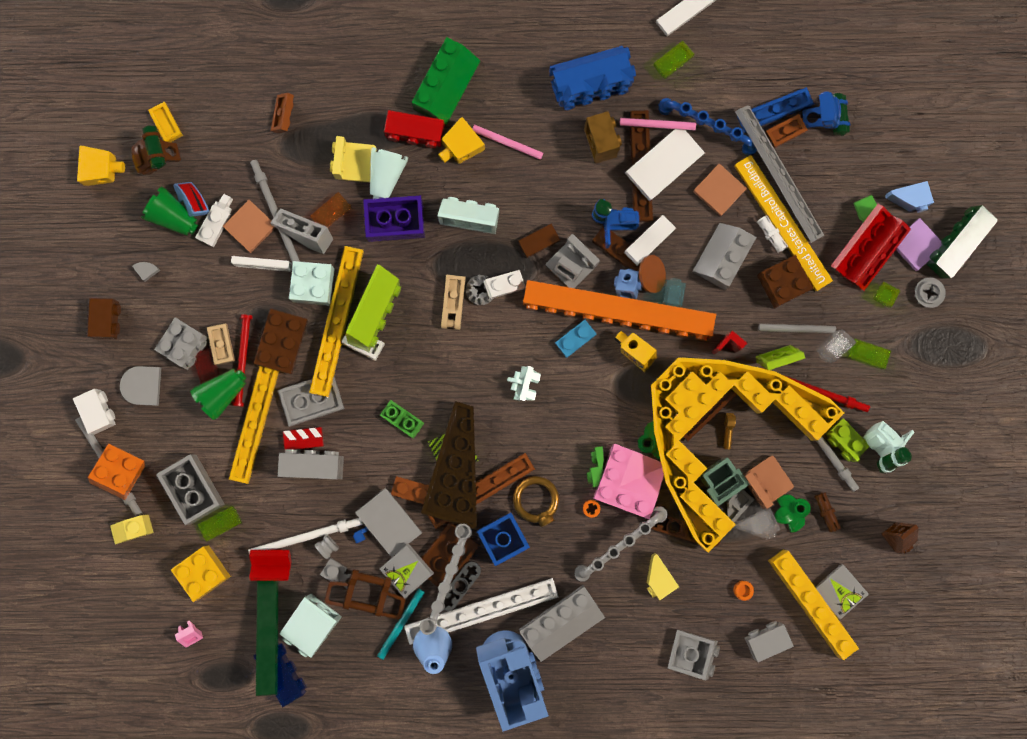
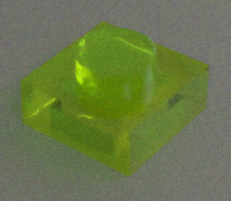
(886, 294)

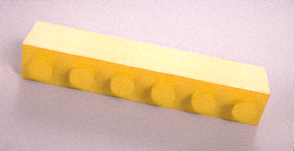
(813, 604)

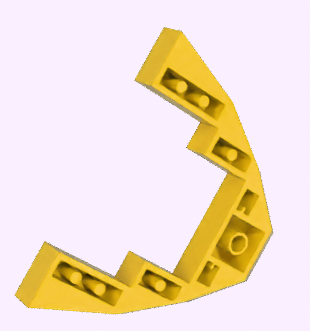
(688, 393)

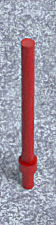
(848, 402)

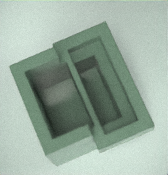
(723, 480)

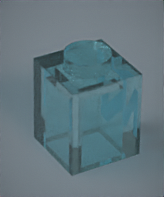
(673, 292)

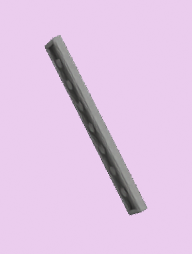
(779, 173)

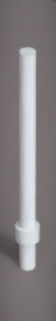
(341, 526)

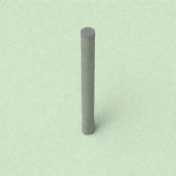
(797, 328)

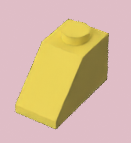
(131, 529)
(659, 579)

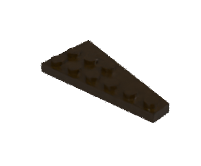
(453, 481)

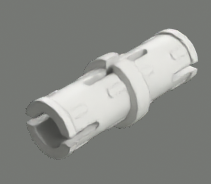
(772, 234)

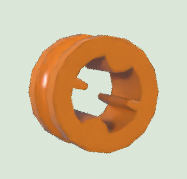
(597, 510)

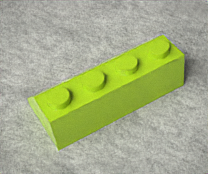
(373, 309)

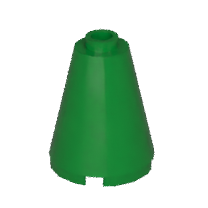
(169, 213)
(219, 392)

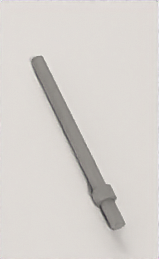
(261, 179)
(844, 473)
(130, 500)

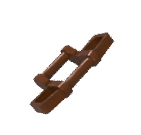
(377, 610)

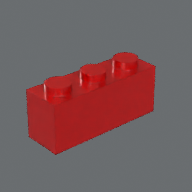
(414, 129)

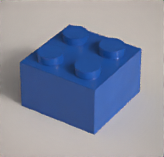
(503, 539)

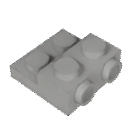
(181, 343)
(693, 655)

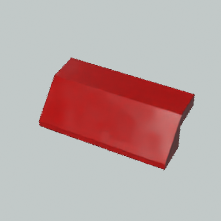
(871, 247)

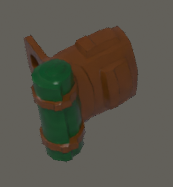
(150, 152)

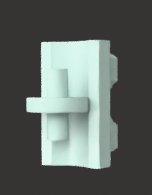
(521, 383)

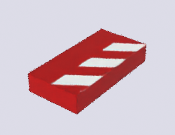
(303, 438)

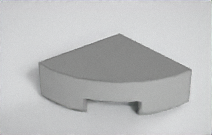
(145, 270)

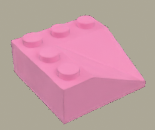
(630, 481)

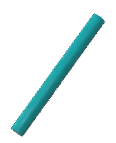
(400, 624)

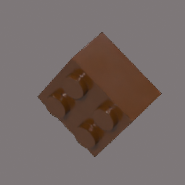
(785, 281)

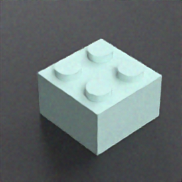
(311, 283)

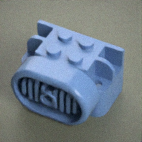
(512, 679)

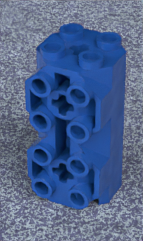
(592, 76)

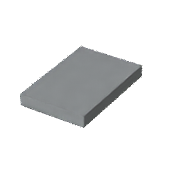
(302, 406)
(388, 522)

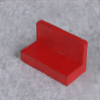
(732, 341)
(270, 565)

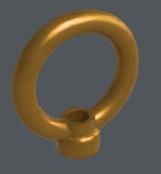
(544, 518)

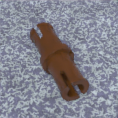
(827, 512)

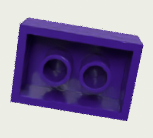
(394, 218)

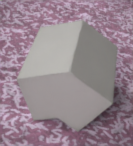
(570, 266)

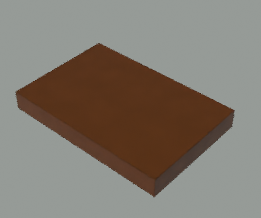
(440, 554)

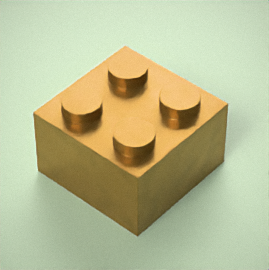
(602, 137)

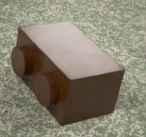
(103, 318)

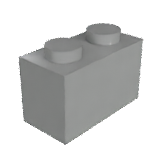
(768, 641)

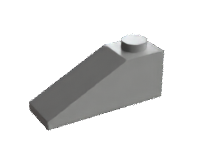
(303, 230)

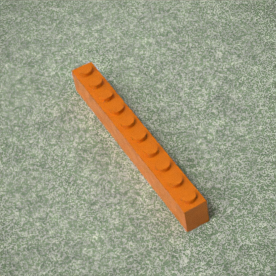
(619, 309)

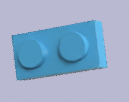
(575, 338)

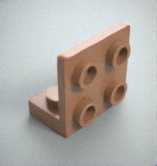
(768, 482)

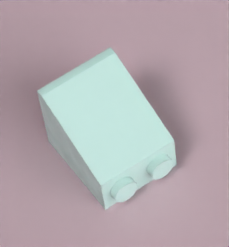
(309, 625)

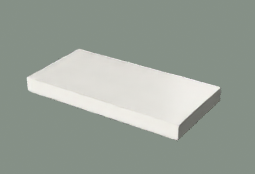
(664, 163)

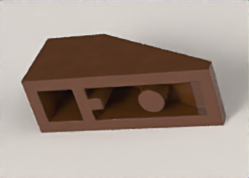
(901, 536)

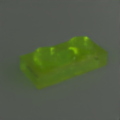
(673, 59)
(869, 354)
(219, 523)

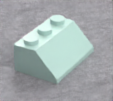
(468, 215)

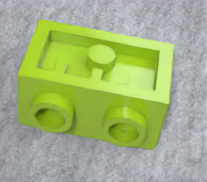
(847, 440)

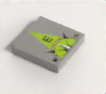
(406, 570)
(841, 591)

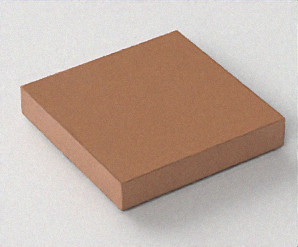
(719, 190)
(249, 226)

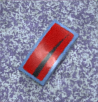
(192, 199)

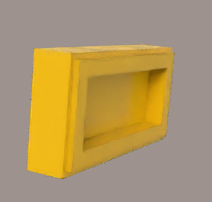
(165, 122)

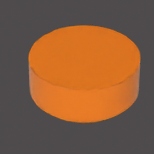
(743, 590)

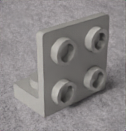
(577, 253)

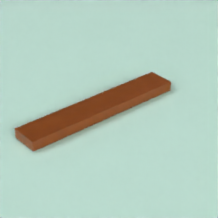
(497, 481)

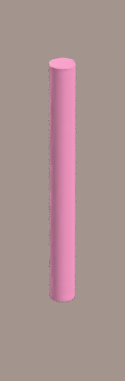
(658, 124)
(508, 142)

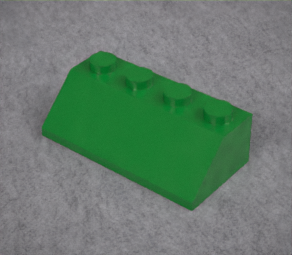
(445, 81)

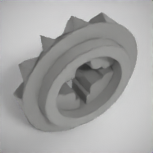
(936, 288)
(471, 292)

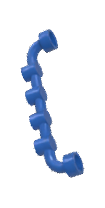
(719, 126)

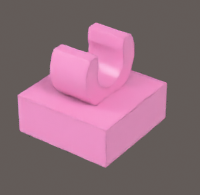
(189, 635)

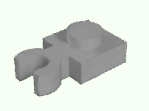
(335, 571)

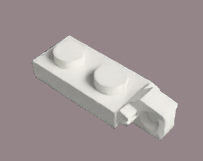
(214, 221)

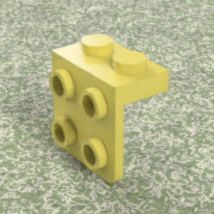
(351, 160)

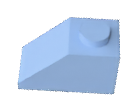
(912, 197)

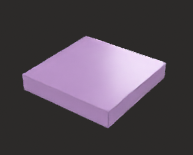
(918, 245)

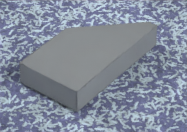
(738, 504)

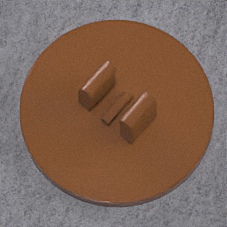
(652, 274)

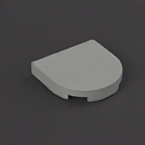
(141, 385)

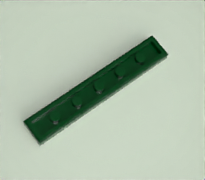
(267, 638)

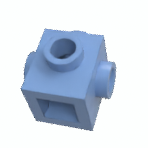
(627, 284)

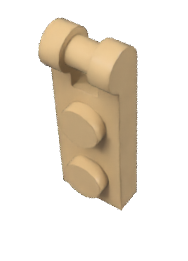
(453, 301)

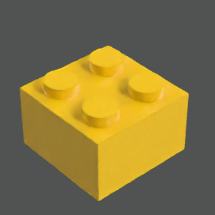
(200, 573)

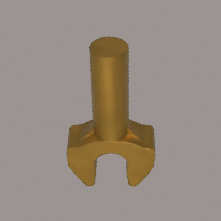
(730, 421)

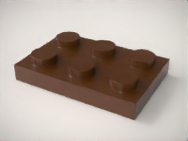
(281, 341)

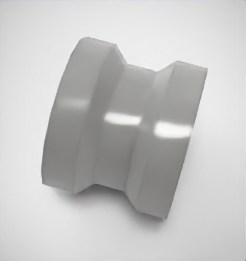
(326, 546)

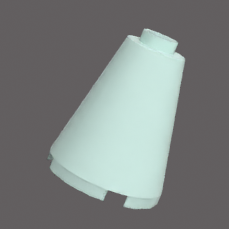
(385, 172)

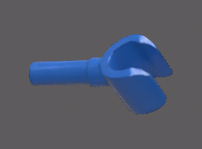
(359, 536)

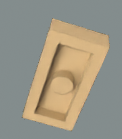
(220, 344)

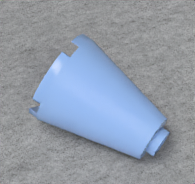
(433, 649)

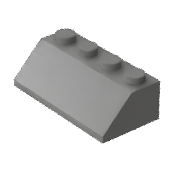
(561, 623)

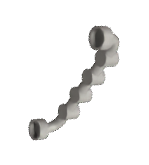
(583, 572)
(429, 624)

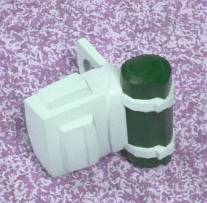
(888, 446)

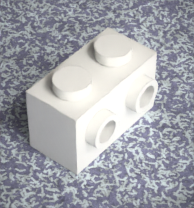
(94, 411)

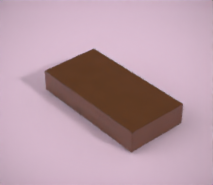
(539, 240)

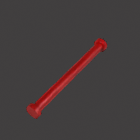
(242, 354)

